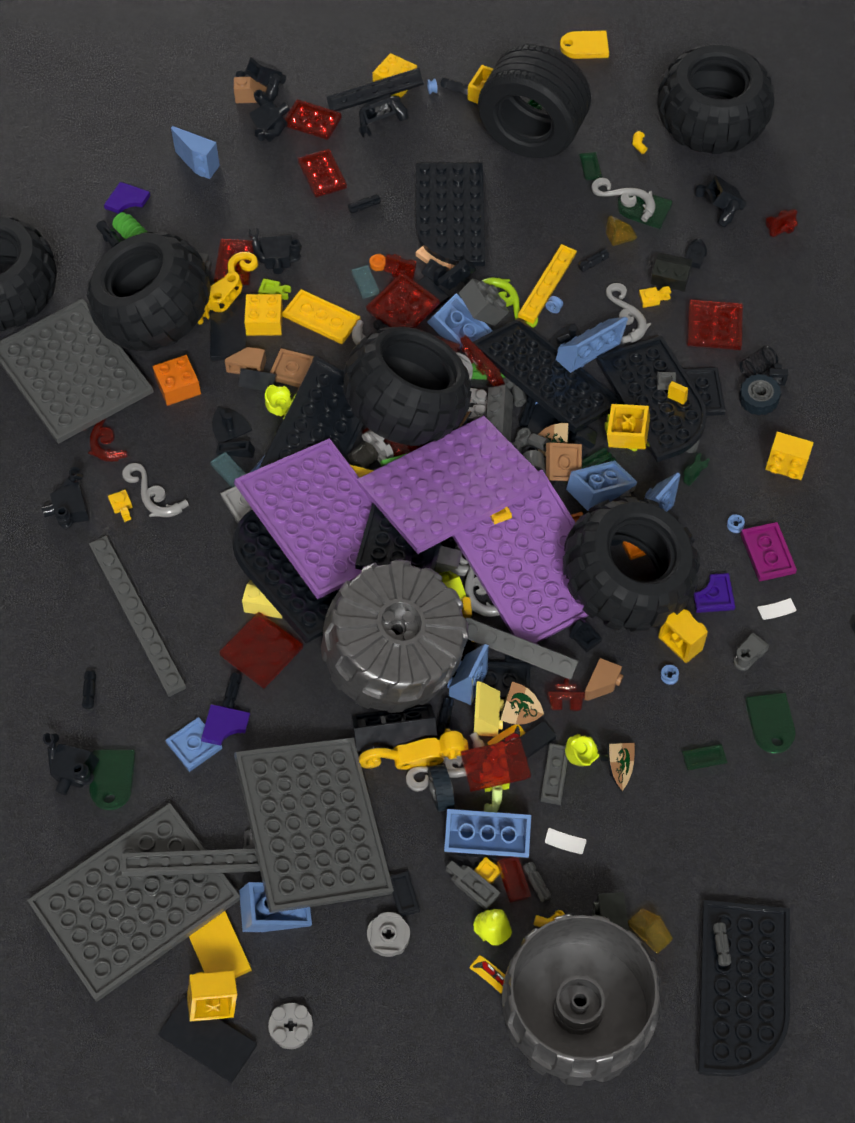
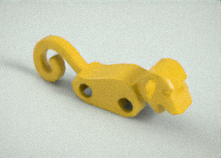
(223, 290)
(418, 752)

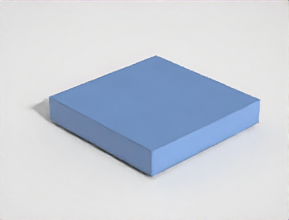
(188, 745)

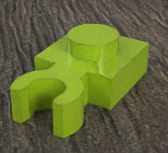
(274, 287)

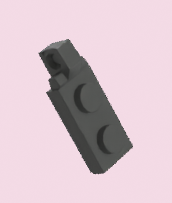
(473, 885)

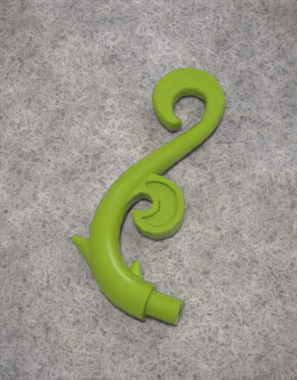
(513, 299)

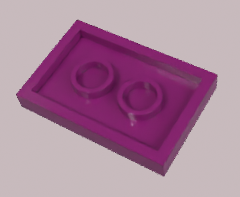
(768, 551)

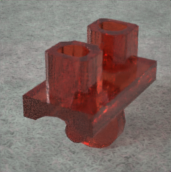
(784, 222)
(397, 265)
(574, 697)

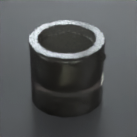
(363, 455)

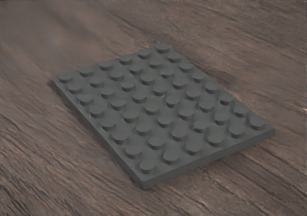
(71, 371)
(312, 824)
(123, 924)

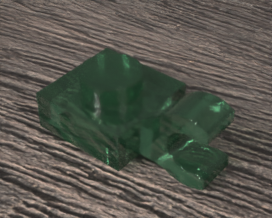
(694, 471)

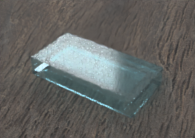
(365, 281)
(227, 468)

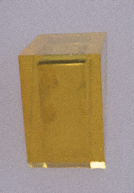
(619, 231)
(651, 929)

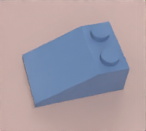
(196, 152)
(455, 321)
(599, 483)
(664, 492)
(469, 671)
(256, 913)

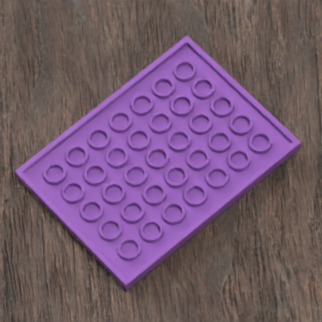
(451, 484)
(312, 513)
(523, 565)

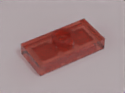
(513, 879)

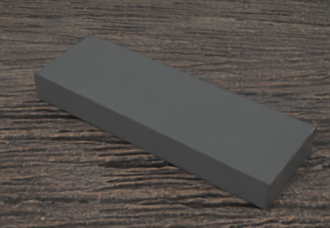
(554, 774)

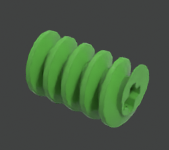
(127, 225)

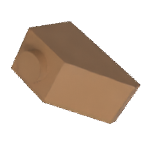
(244, 89)
(248, 359)
(603, 679)

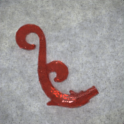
(108, 437)

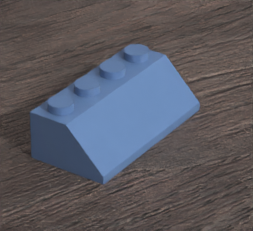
(591, 343)
(487, 833)

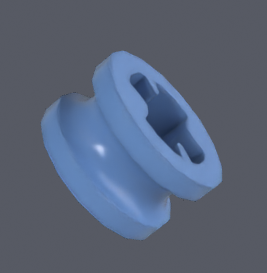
(432, 86)
(554, 304)
(730, 524)
(665, 670)

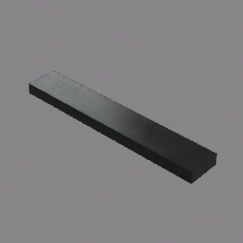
(369, 91)

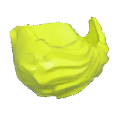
(277, 400)
(581, 750)
(493, 926)

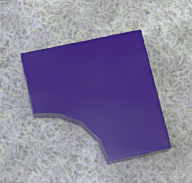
(125, 197)
(716, 596)
(222, 723)

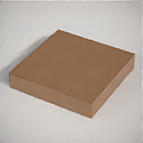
(291, 367)
(562, 460)

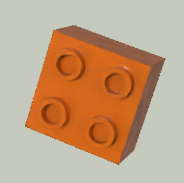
(176, 380)

